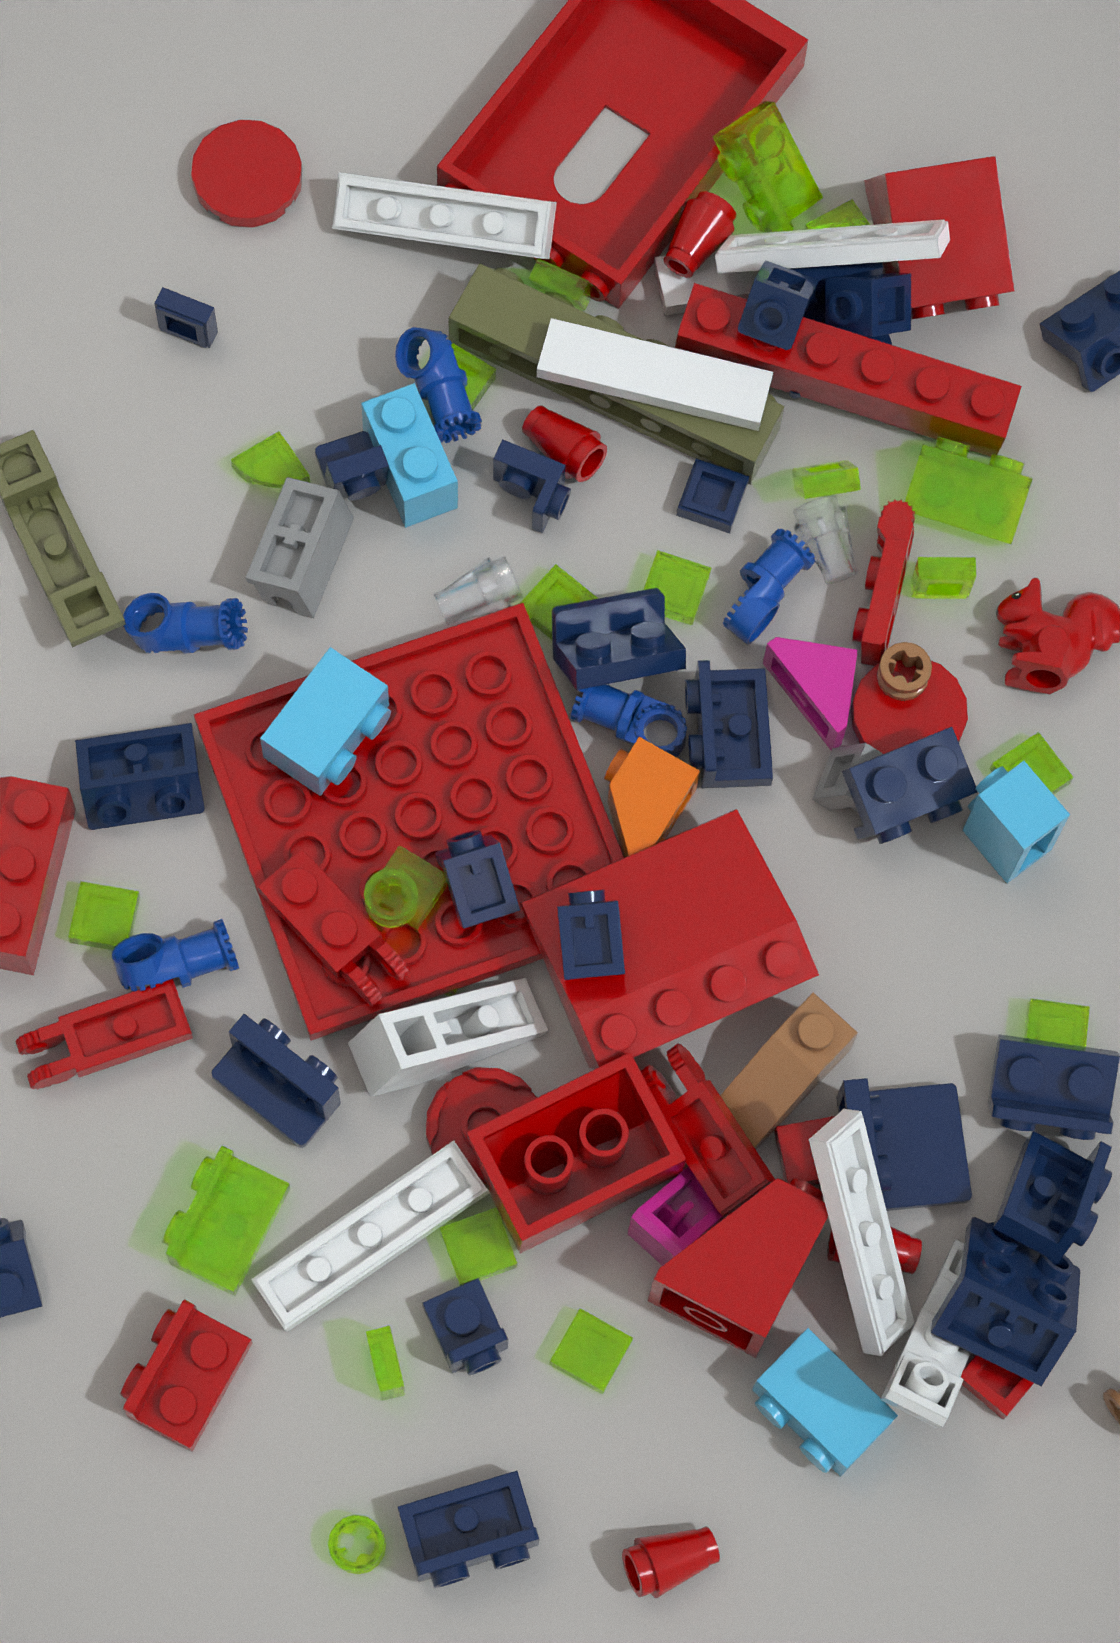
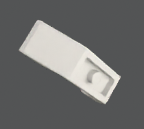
(930, 1366)

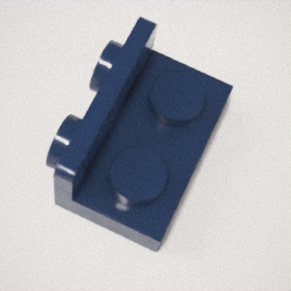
(615, 639)
(139, 776)
(1053, 1086)

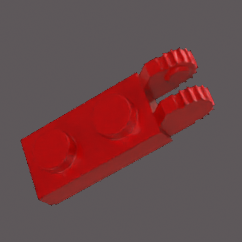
(886, 580)
(330, 923)
(108, 1034)
(708, 1134)

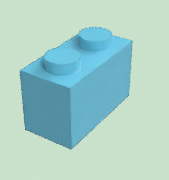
(418, 466)
(327, 722)
(1014, 820)
(822, 1404)

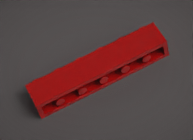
(858, 374)

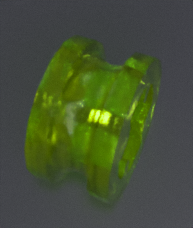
(408, 893)
(364, 1562)

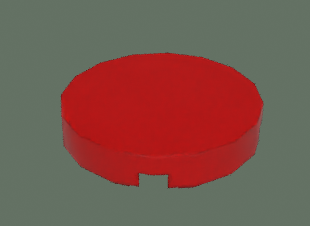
(247, 173)
(895, 723)
(470, 1102)

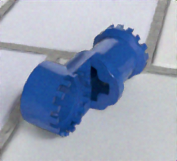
(439, 382)
(766, 583)
(185, 624)
(628, 714)
(172, 957)

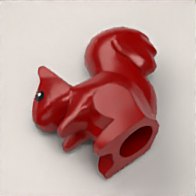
(1054, 645)

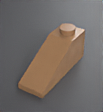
(788, 1068)

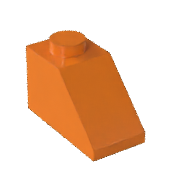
(647, 794)

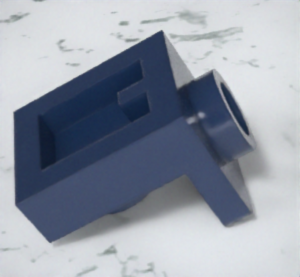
(869, 304)
(777, 305)
(532, 474)
(477, 878)
(590, 936)
(466, 1328)

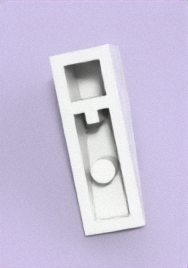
(444, 1035)

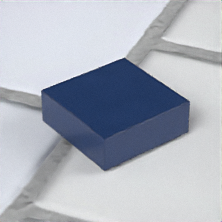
(186, 318)
(712, 496)

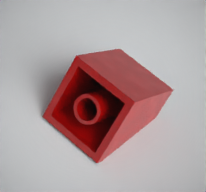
(976, 258)
(744, 1265)

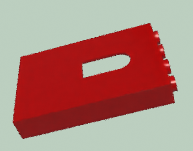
(658, 64)

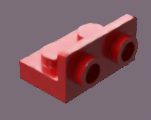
(184, 1375)

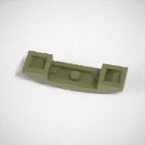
(55, 542)

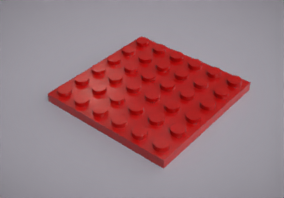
(466, 749)

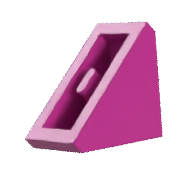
(816, 681)
(673, 1218)

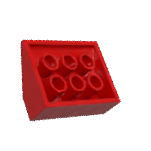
(698, 940)

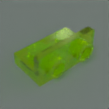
(767, 168)
(969, 491)
(224, 1221)

